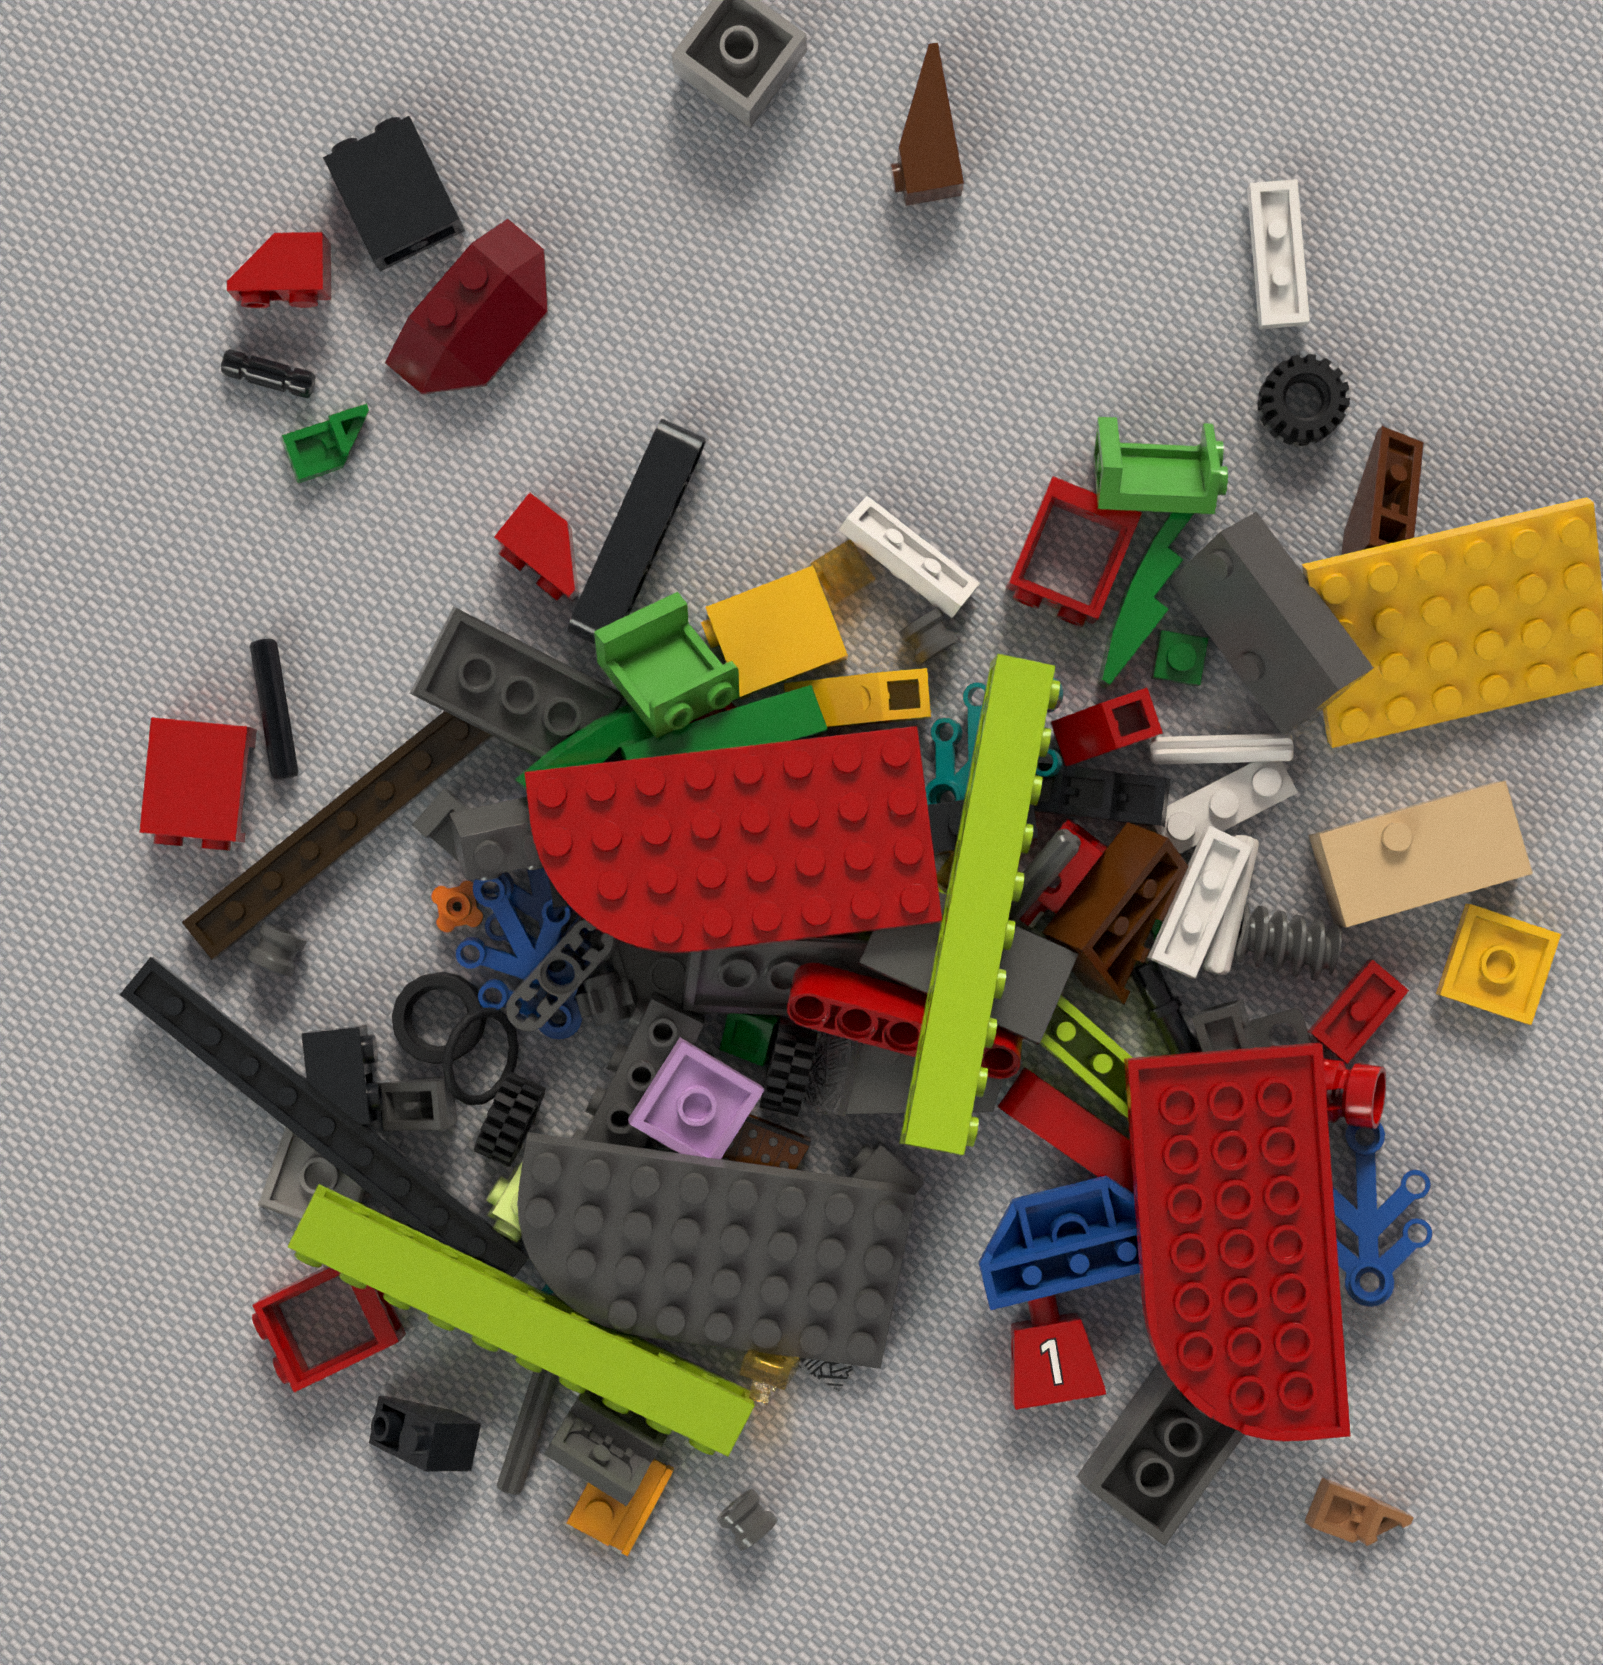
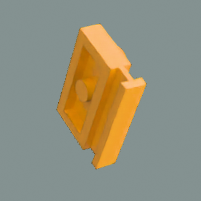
(614, 1522)

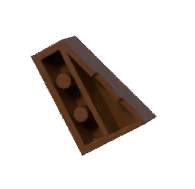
(1117, 907)

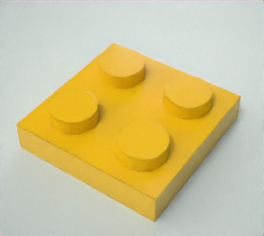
(1498, 964)

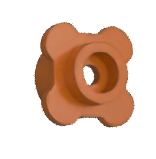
(448, 917)

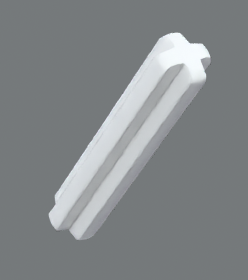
(1221, 749)
(1222, 947)

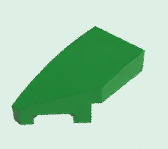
(325, 445)

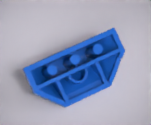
(1061, 1242)

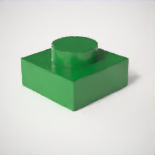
(1179, 658)
(750, 1036)

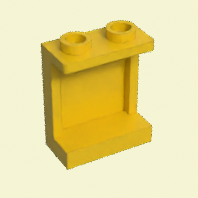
(775, 631)

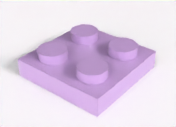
(695, 1103)

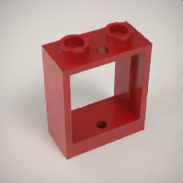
(1084, 504)
(289, 1360)

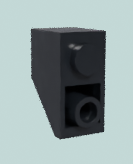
(341, 1069)
(424, 1435)

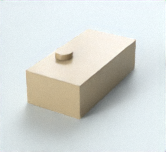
(1420, 854)

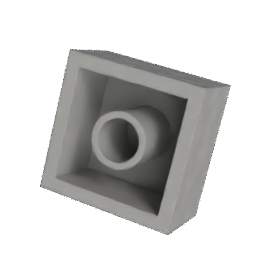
(739, 55)

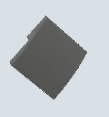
(605, 1446)

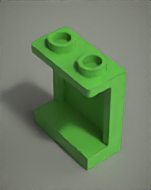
(1158, 474)
(665, 666)

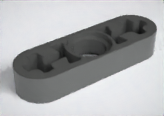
(547, 1005)

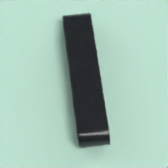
(638, 529)

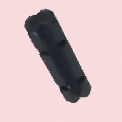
(268, 373)

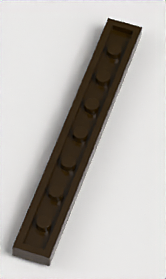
(333, 832)

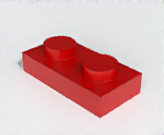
(1358, 1011)

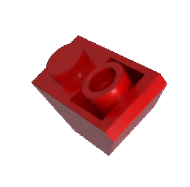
(285, 269)
(542, 542)
(1106, 727)

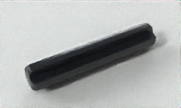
(274, 709)

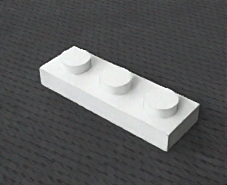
(1278, 254)
(909, 556)
(1226, 802)
(1200, 902)

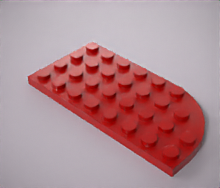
(742, 842)
(1241, 1236)

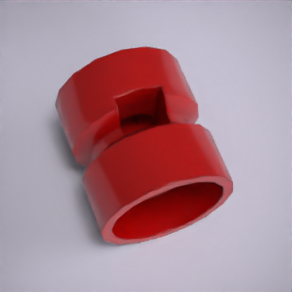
(1362, 1093)

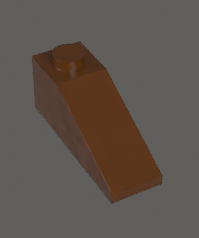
(928, 147)
(1386, 494)

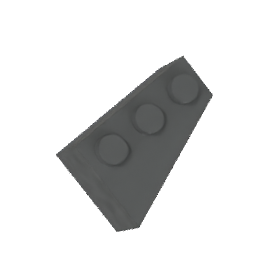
(885, 1080)

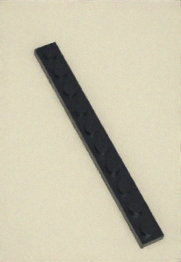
(315, 1118)

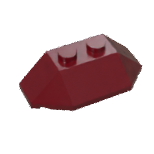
(474, 314)

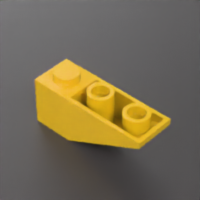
(871, 697)

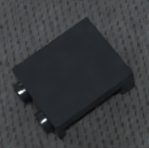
(393, 192)

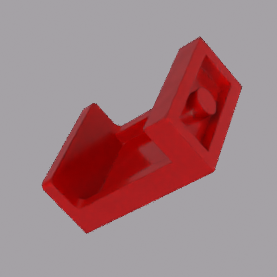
(195, 782)

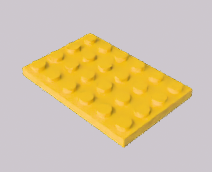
(1467, 620)

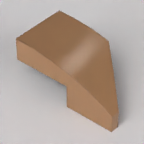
(1352, 1514)

